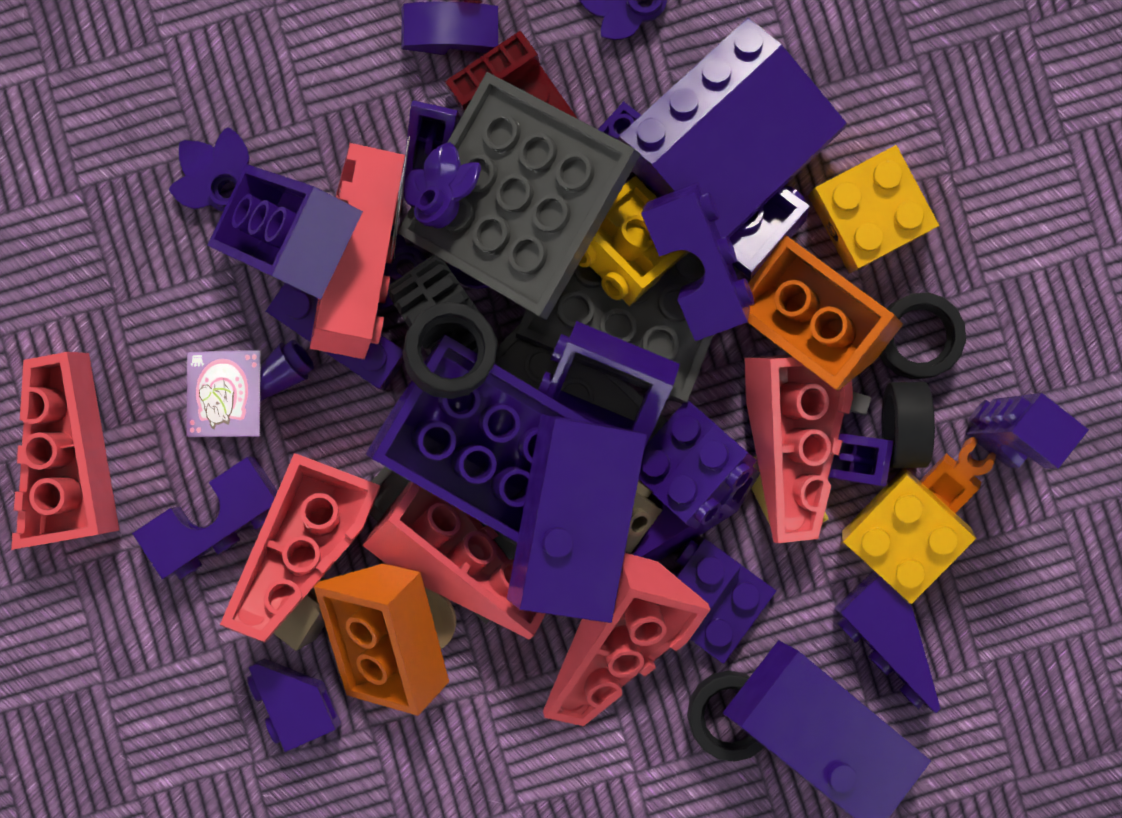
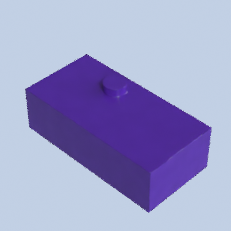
(285, 229)
(576, 518)
(826, 735)

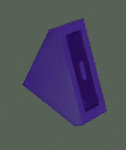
(427, 129)
(862, 460)

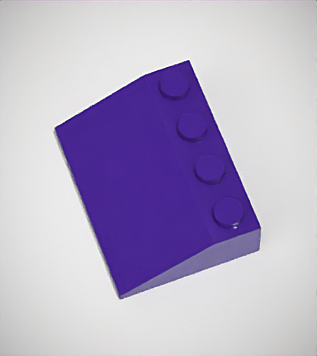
(735, 126)
(472, 446)

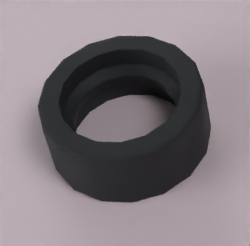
(454, 314)
(954, 337)
(910, 423)
(696, 709)

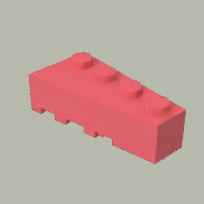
(348, 310)
(62, 454)

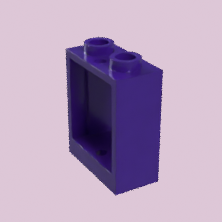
(621, 356)

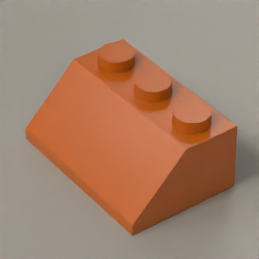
(818, 315)
(383, 637)

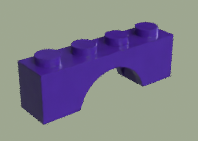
(1026, 428)

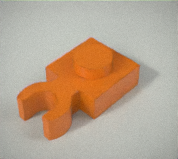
(955, 480)

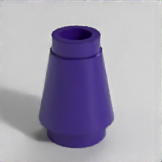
(284, 368)

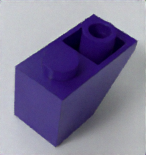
(295, 704)

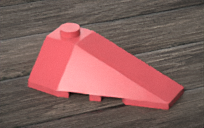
(795, 438)
(302, 537)
(452, 554)
(648, 619)

